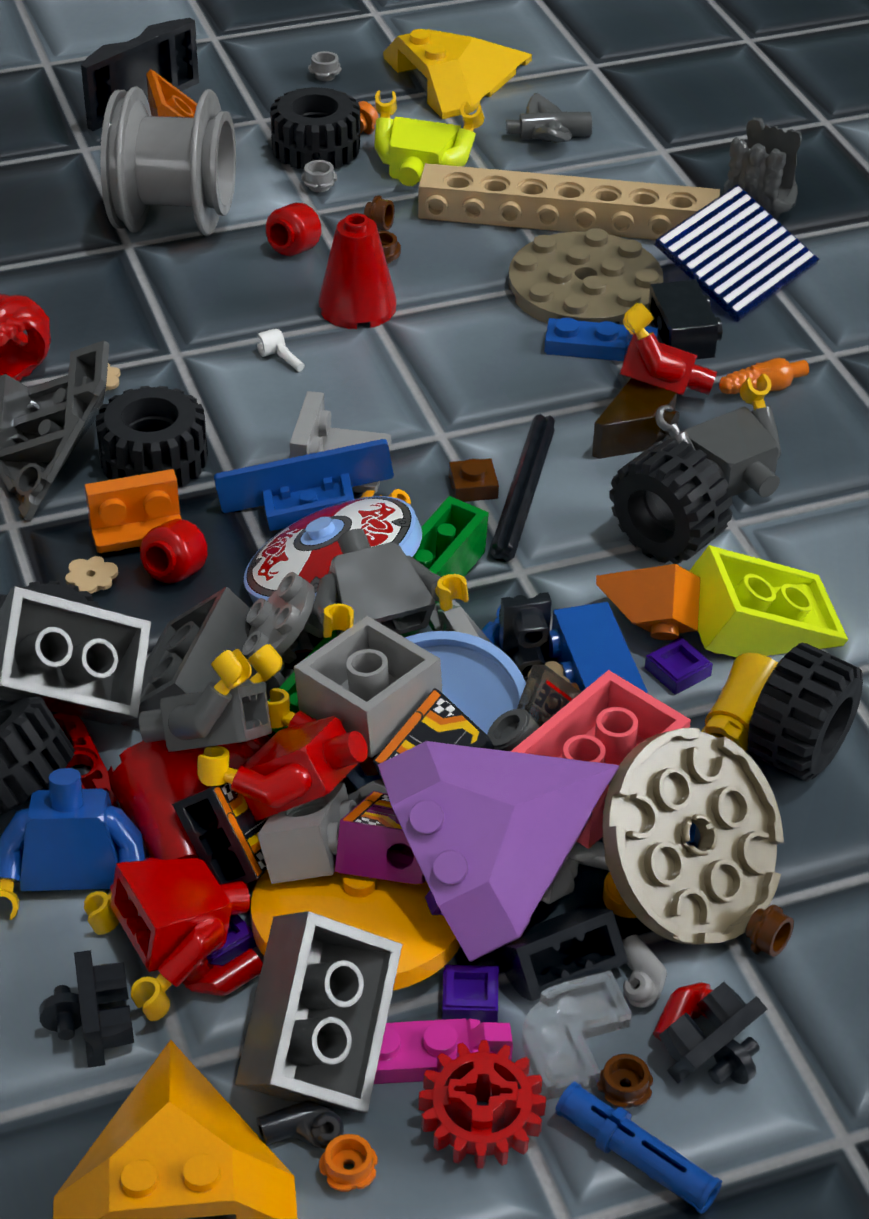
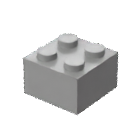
(367, 681)

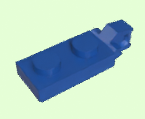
(588, 339)

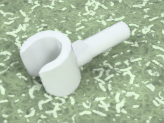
(273, 343)

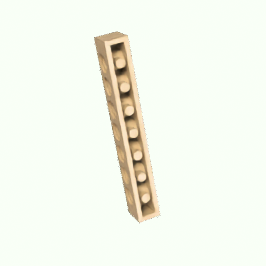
(556, 201)

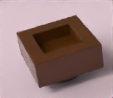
(473, 480)

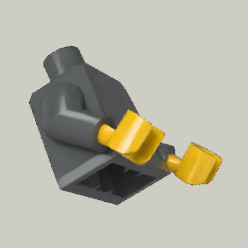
(382, 586)
(223, 712)

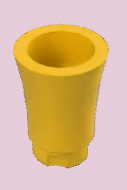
(737, 700)

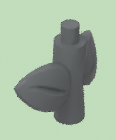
(549, 123)

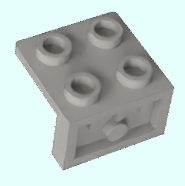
(315, 434)

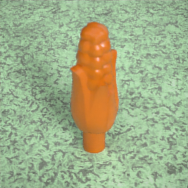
(777, 369)

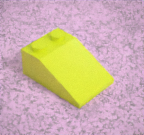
(761, 606)

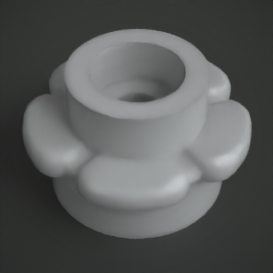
(325, 65)
(319, 175)

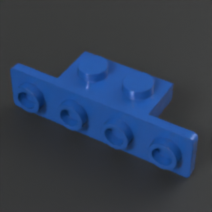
(303, 483)

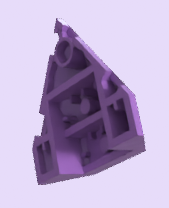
(490, 830)

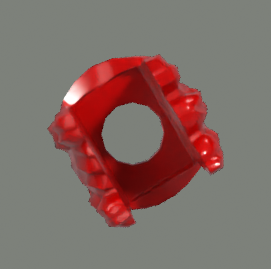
(19, 351)

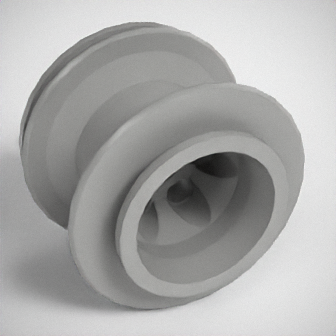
(166, 160)

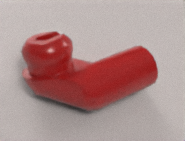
(226, 978)
(682, 1001)

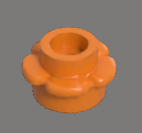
(367, 117)
(348, 1150)

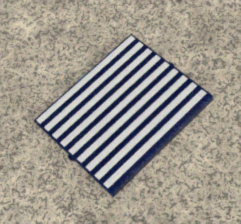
(736, 252)

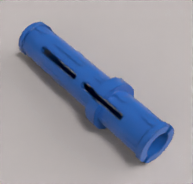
(619, 1134)

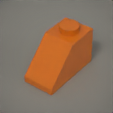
(656, 598)

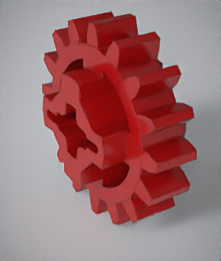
(475, 1129)

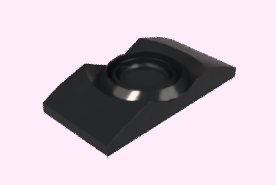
(163, 47)

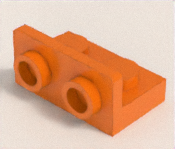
(129, 507)

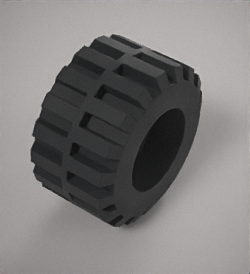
(315, 126)
(152, 433)
(671, 501)
(805, 711)
(29, 750)

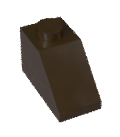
(630, 420)

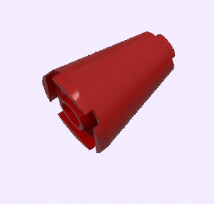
(357, 276)
(146, 789)

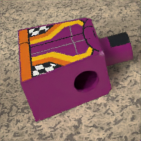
(375, 844)

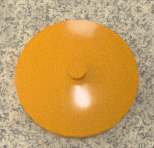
(370, 904)

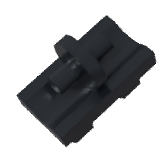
(525, 630)
(100, 1028)
(692, 1048)

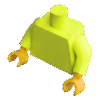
(411, 143)

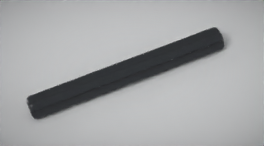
(523, 488)

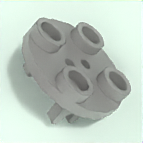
(283, 618)

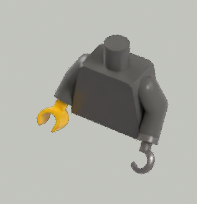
(739, 442)

